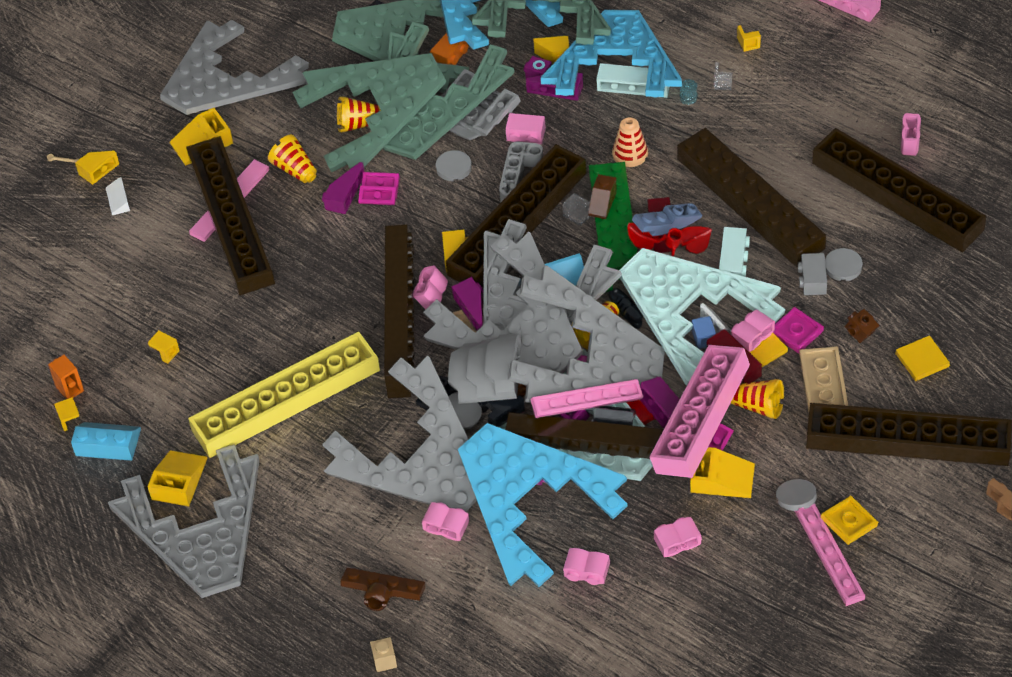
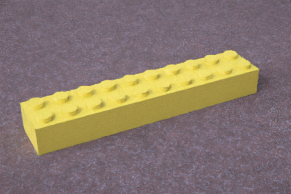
(284, 394)

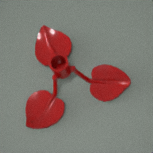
(693, 238)

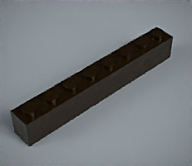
(586, 435)

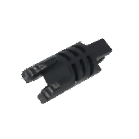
(626, 307)

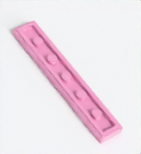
(247, 181)
(586, 398)
(830, 555)

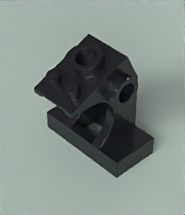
(501, 409)

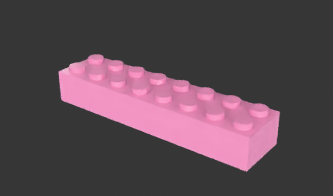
(699, 411)

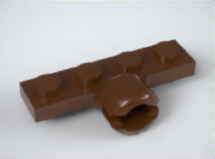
(381, 587)

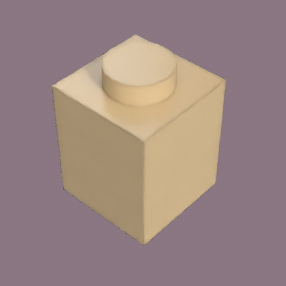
(383, 654)

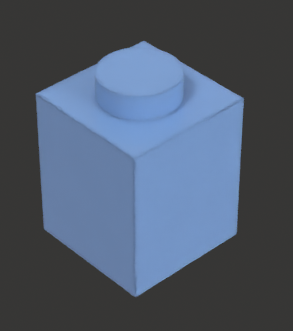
(702, 331)

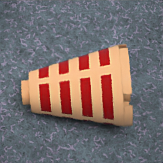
(630, 144)

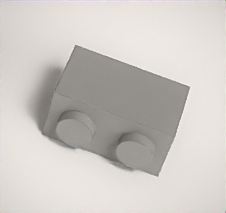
(813, 274)

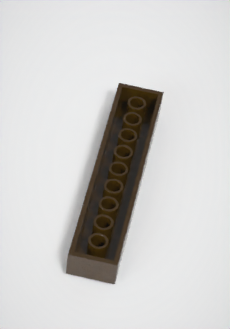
(899, 190)
(750, 196)
(527, 203)
(230, 216)
(398, 305)
(909, 434)

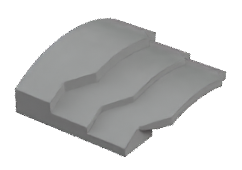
(487, 113)
(482, 369)

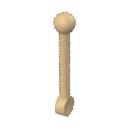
(51, 157)

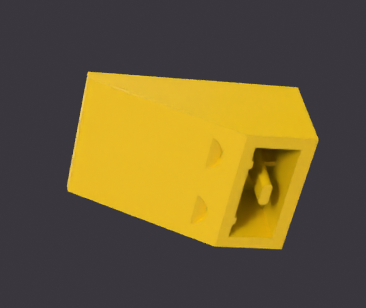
(201, 128)
(723, 475)
(176, 478)

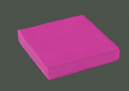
(797, 329)

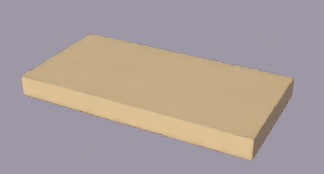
(823, 376)

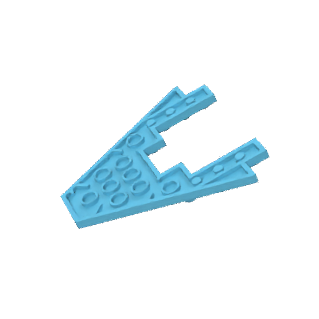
(460, 27)
(627, 37)
(509, 466)

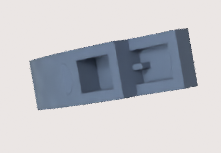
(671, 217)

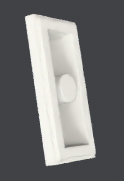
(117, 197)
(718, 324)

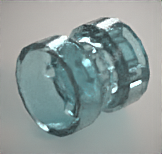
(688, 92)

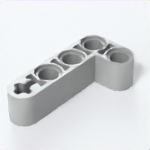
(518, 156)

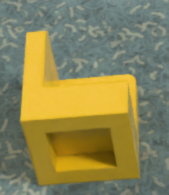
(748, 40)
(165, 345)
(66, 411)

